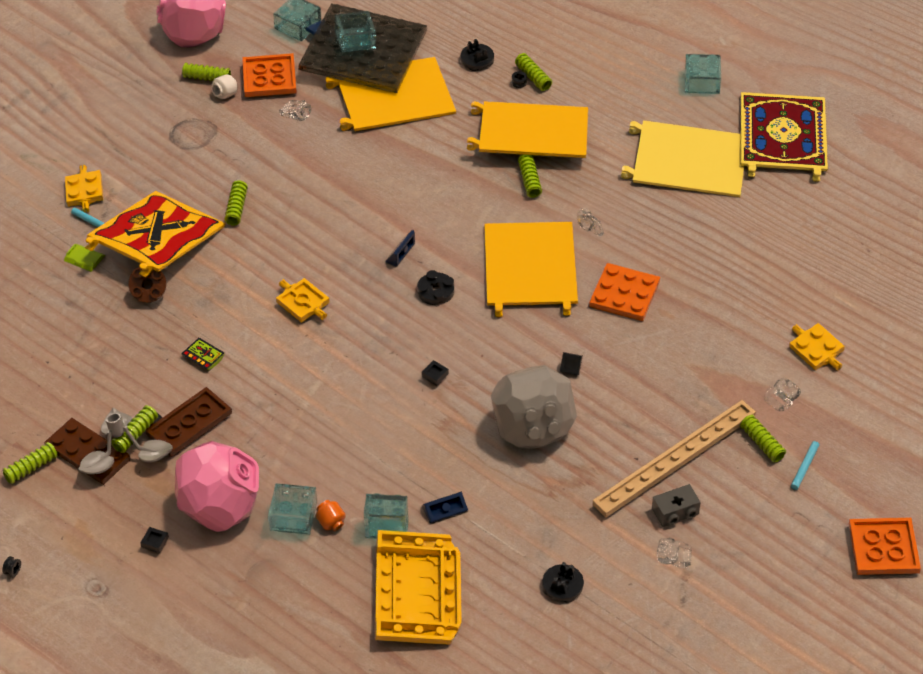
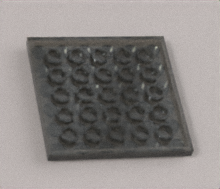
(376, 68)

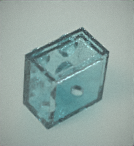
(295, 17)
(355, 31)
(702, 73)
(294, 510)
(385, 513)

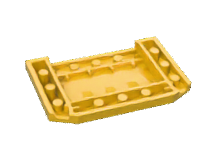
(417, 587)

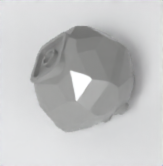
(533, 407)

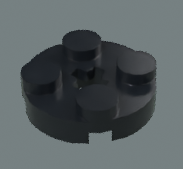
(435, 279)

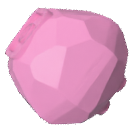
(191, 21)
(216, 485)

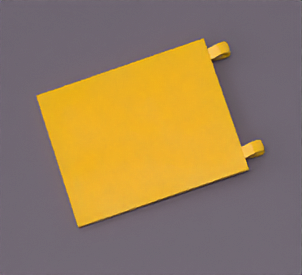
(418, 98)
(531, 129)
(530, 265)

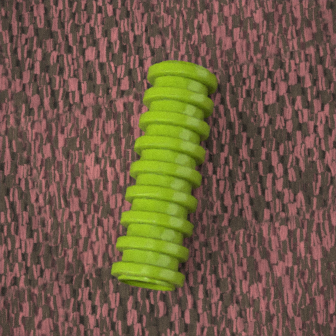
(533, 71)
(203, 72)
(530, 176)
(236, 203)
(136, 428)
(763, 438)
(29, 463)

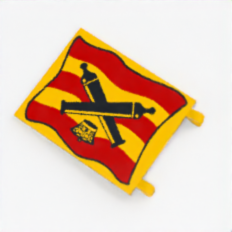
(155, 231)

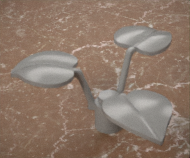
(115, 425)

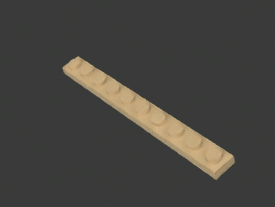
(672, 459)

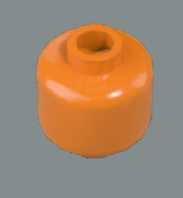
(330, 515)

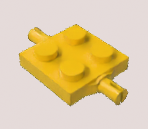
(84, 188)
(302, 300)
(817, 346)

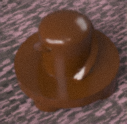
(147, 288)

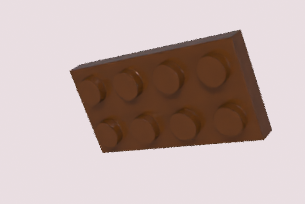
(190, 420)
(76, 441)

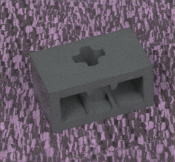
(676, 505)

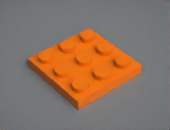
(269, 75)
(624, 292)
(884, 546)

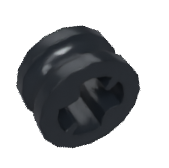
(519, 83)
(11, 566)

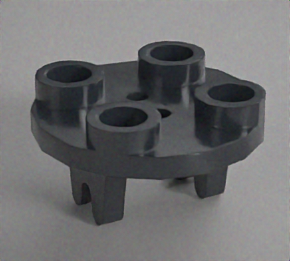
(477, 56)
(561, 590)

